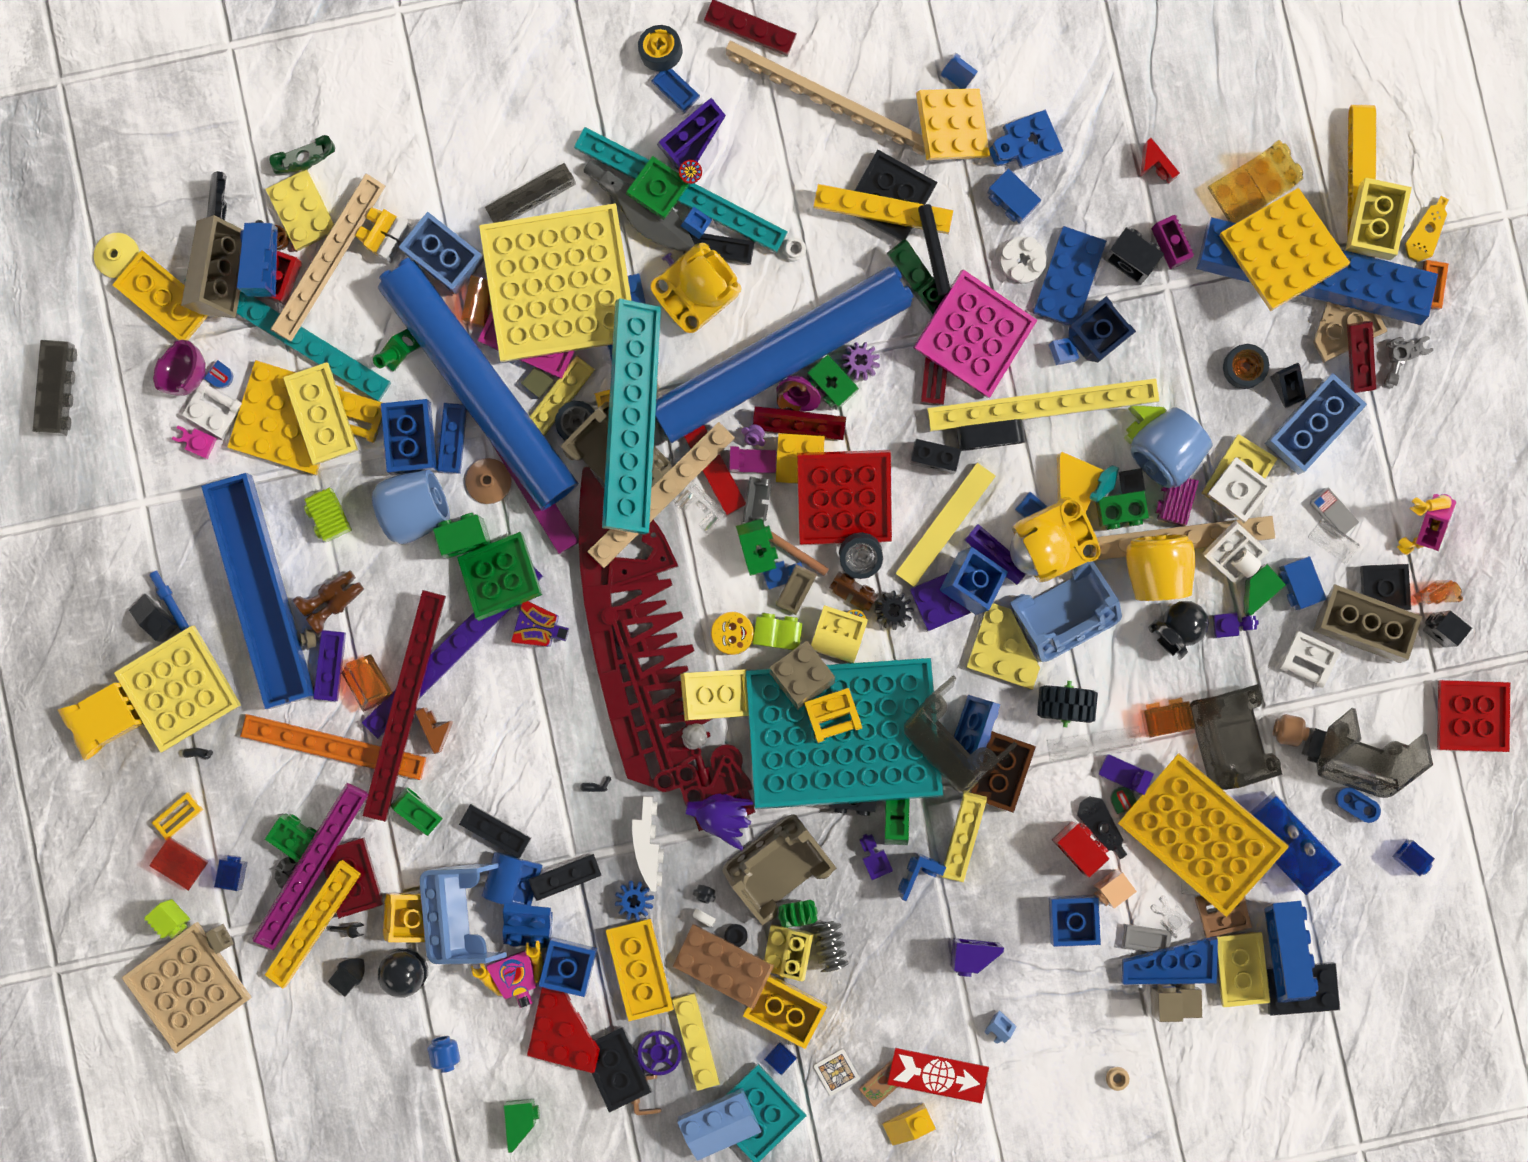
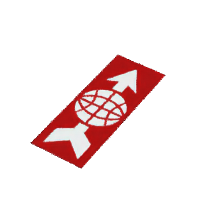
(938, 1075)

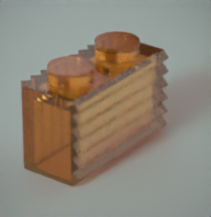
(1168, 718)

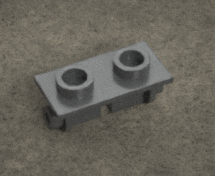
(757, 491)

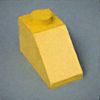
(909, 1125)

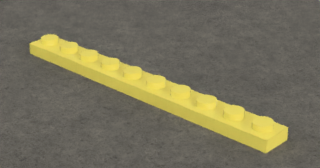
(1044, 404)

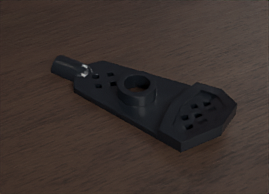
(1096, 819)

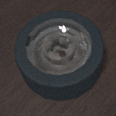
(866, 545)

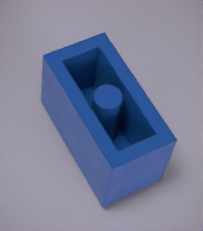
(1013, 196)
(1302, 583)

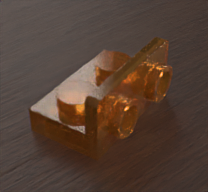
(1440, 591)

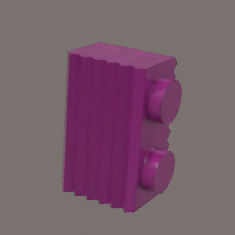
(1172, 242)
(1177, 503)

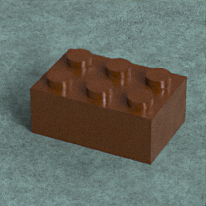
(1006, 781)

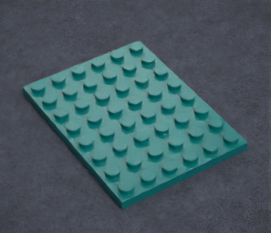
(848, 766)

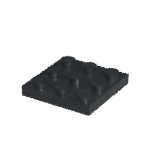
(898, 181)

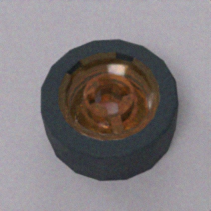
(1238, 375)

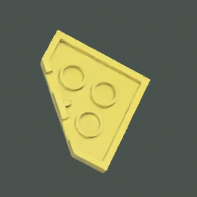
(1003, 650)

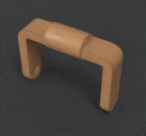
(636, 1102)

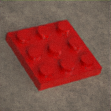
(1473, 716)

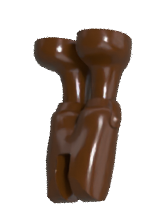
(329, 592)

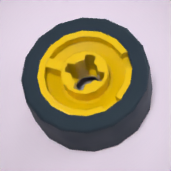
(667, 55)

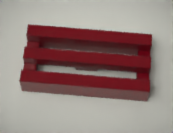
(932, 400)

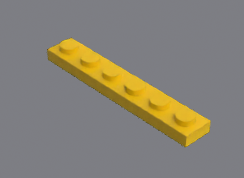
(878, 208)
(312, 924)

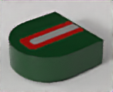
(1122, 799)

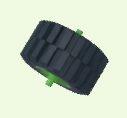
(1067, 703)

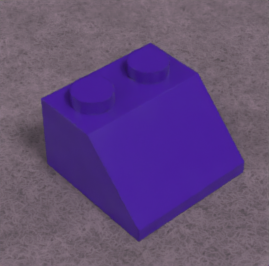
(973, 955)

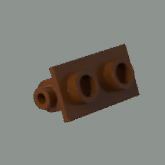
(862, 594)

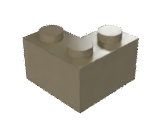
(1176, 1003)

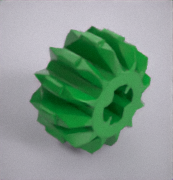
(797, 913)

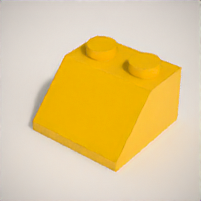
(787, 452)

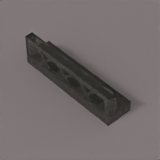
(531, 194)

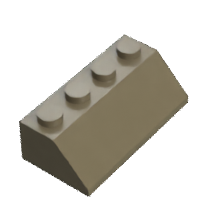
(213, 269)
(1368, 624)

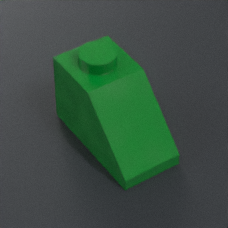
(1260, 589)
(519, 1120)

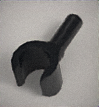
(351, 930)

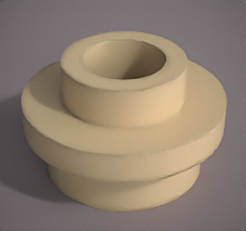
(1122, 1084)

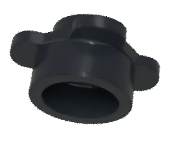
(704, 894)

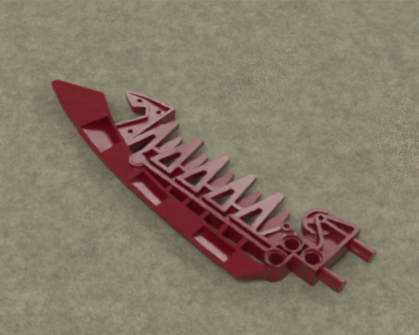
(598, 585)

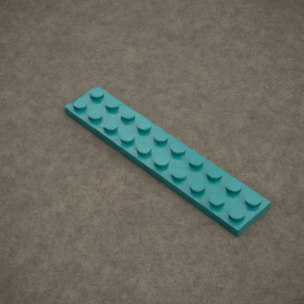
(631, 417)

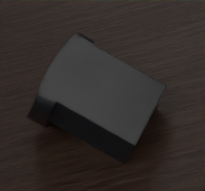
(348, 974)

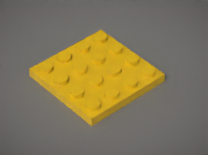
(1284, 249)
(268, 422)

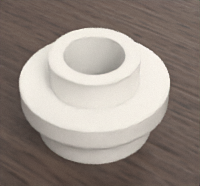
(794, 242)

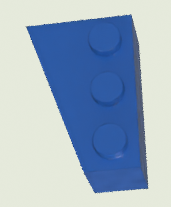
(258, 260)

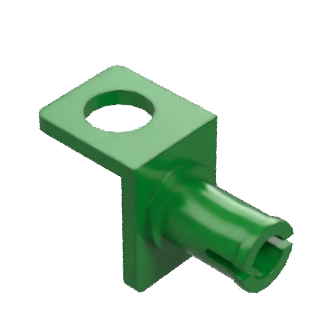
(395, 351)

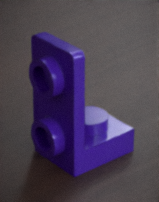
(1125, 774)

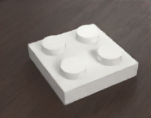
(1240, 489)

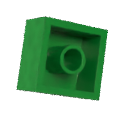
(461, 536)

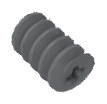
(830, 946)

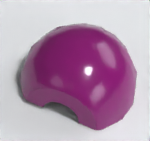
(179, 369)

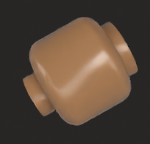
(1290, 730)

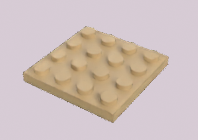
(186, 988)

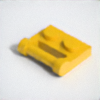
(363, 410)
(829, 708)

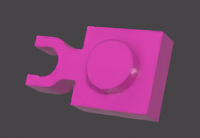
(197, 442)

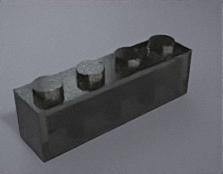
(54, 387)

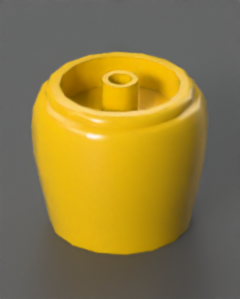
(1161, 567)

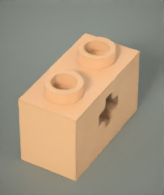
(1114, 889)

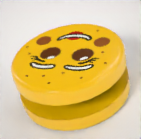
(732, 633)

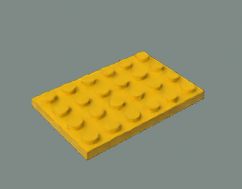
(1203, 834)

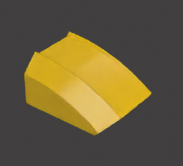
(403, 918)

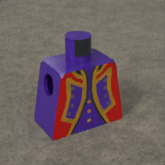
(537, 626)

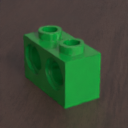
(1121, 504)
(897, 822)

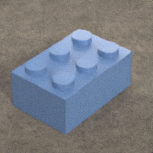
(441, 253)

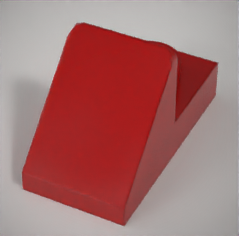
(1155, 157)

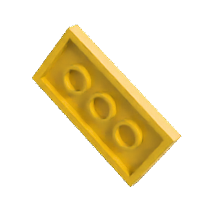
(159, 296)
(639, 969)

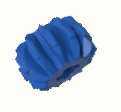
(627, 903)

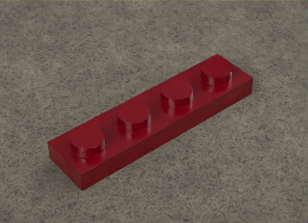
(750, 27)
(800, 422)

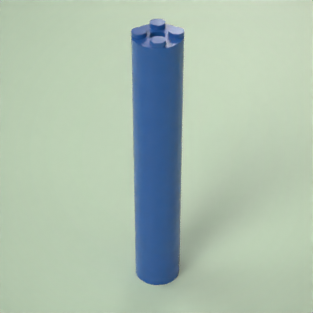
(782, 353)
(477, 384)

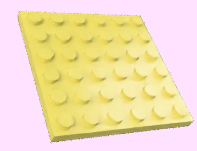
(555, 281)

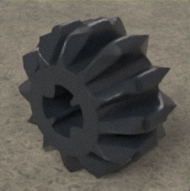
(901, 613)

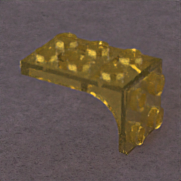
(1257, 182)

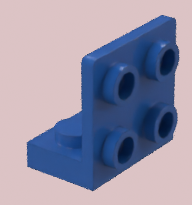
(928, 866)

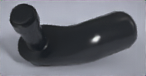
(197, 752)
(593, 787)

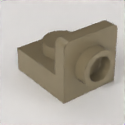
(219, 938)

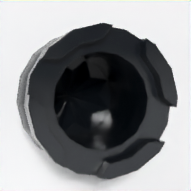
(1182, 626)
(402, 972)

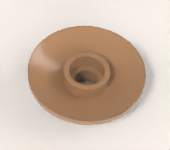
(499, 485)

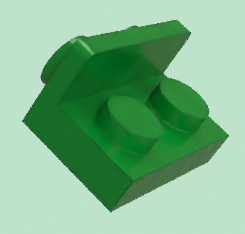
(290, 836)

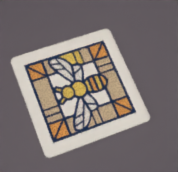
(836, 1072)

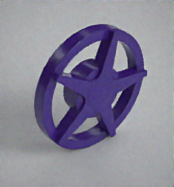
(659, 1052)

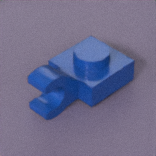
(780, 575)

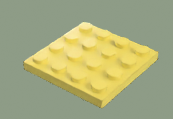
(177, 688)

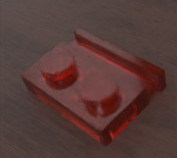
(178, 863)

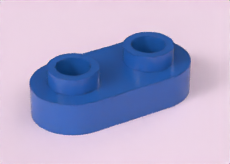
(1357, 803)

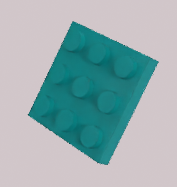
(773, 1109)

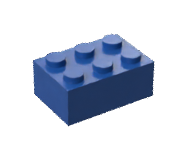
(408, 436)

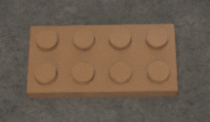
(723, 966)

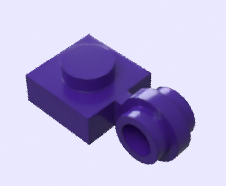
(1228, 626)
(876, 862)

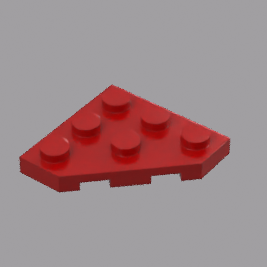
(561, 1033)

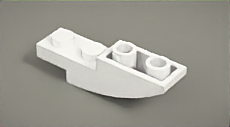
(647, 853)

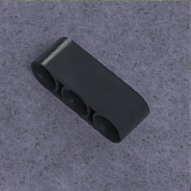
(990, 435)

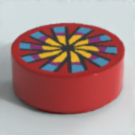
(690, 172)

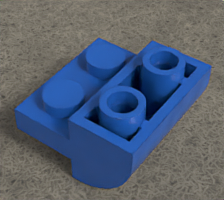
(510, 881)
(527, 925)

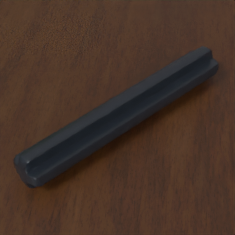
(934, 249)

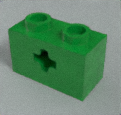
(830, 370)
(752, 535)

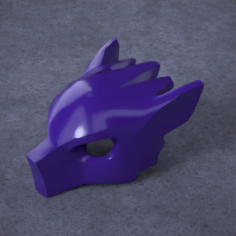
(721, 817)

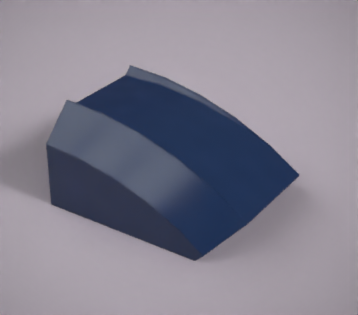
(1099, 331)

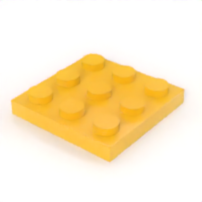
(952, 124)

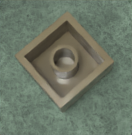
(802, 675)

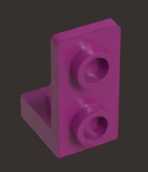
(752, 460)

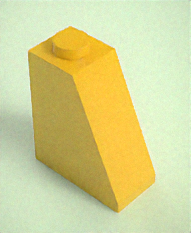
(1076, 480)

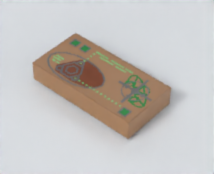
(876, 1087)

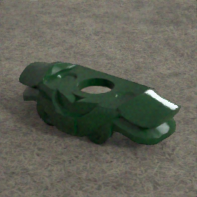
(288, 162)

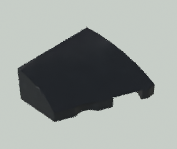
(216, 203)

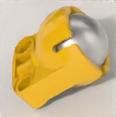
(1053, 541)

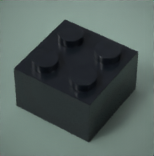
(1134, 255)

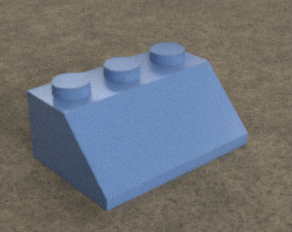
(718, 1124)

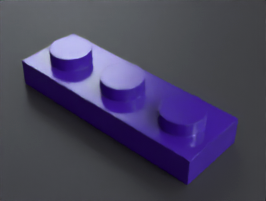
(995, 551)
(329, 665)

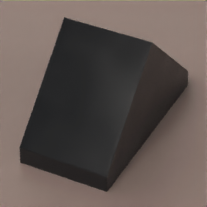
(1289, 385)

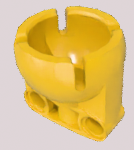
(697, 287)

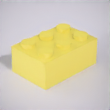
(1378, 219)

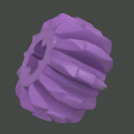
(860, 353)

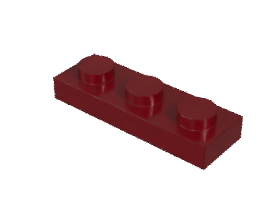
(1361, 356)

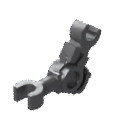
(1400, 354)

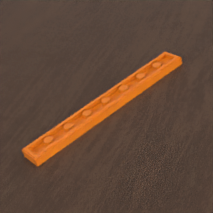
(325, 744)

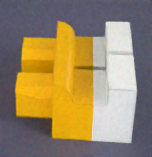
(386, 224)

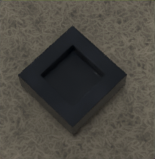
(1132, 481)

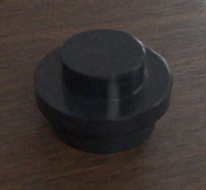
(736, 935)

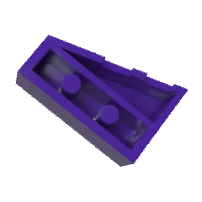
(692, 135)

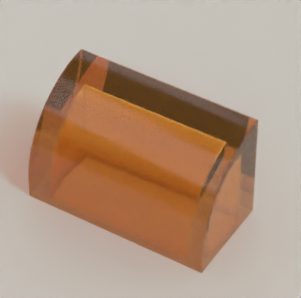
(477, 303)
(366, 682)

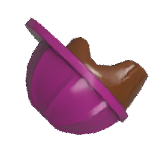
(797, 394)

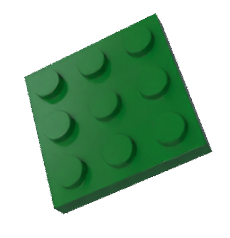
(499, 576)

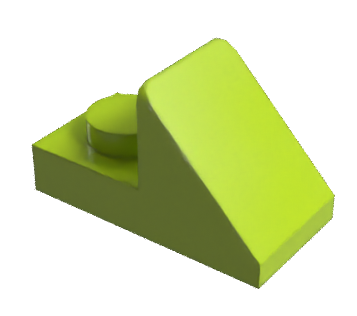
(1145, 415)

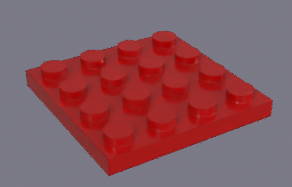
(844, 495)

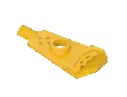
(1424, 238)

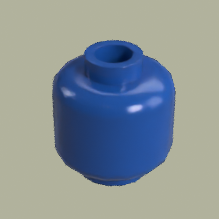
(443, 1053)

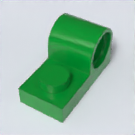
(415, 811)

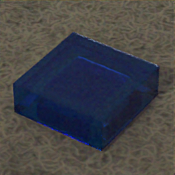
(780, 1058)

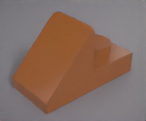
(435, 735)

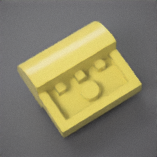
(839, 634)
(788, 951)

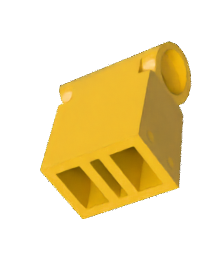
(100, 719)

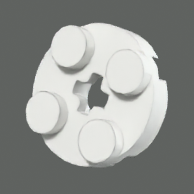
(1035, 265)

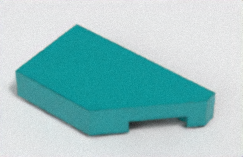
(1106, 483)

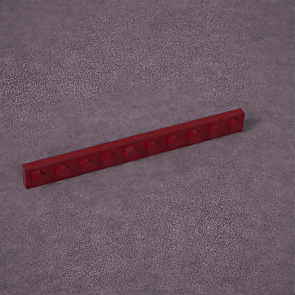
(404, 705)

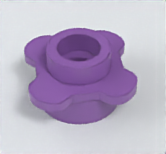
(754, 435)

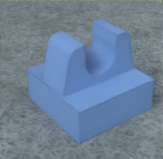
(1001, 1027)

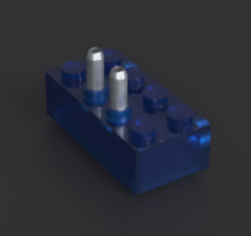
(1307, 857)

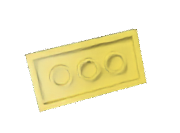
(320, 413)

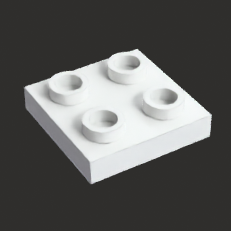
(1236, 553)

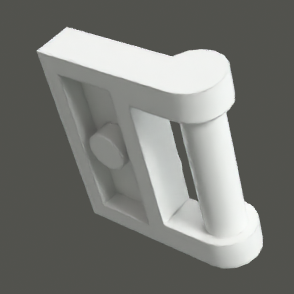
(209, 416)
(1312, 652)

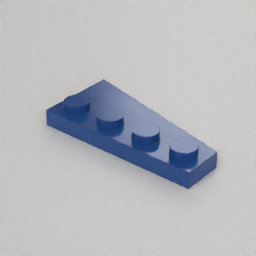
(1179, 964)

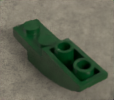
(916, 276)

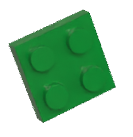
(657, 188)

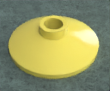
(126, 249)

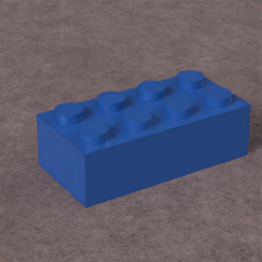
(1290, 951)

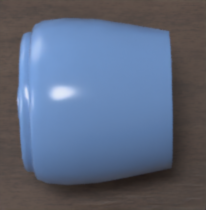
(1171, 447)
(410, 505)

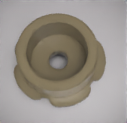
(308, 638)

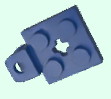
(1016, 144)

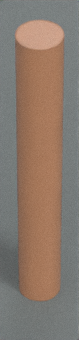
(800, 555)

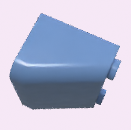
(1068, 612)

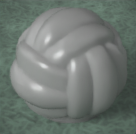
(694, 736)

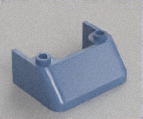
(447, 916)

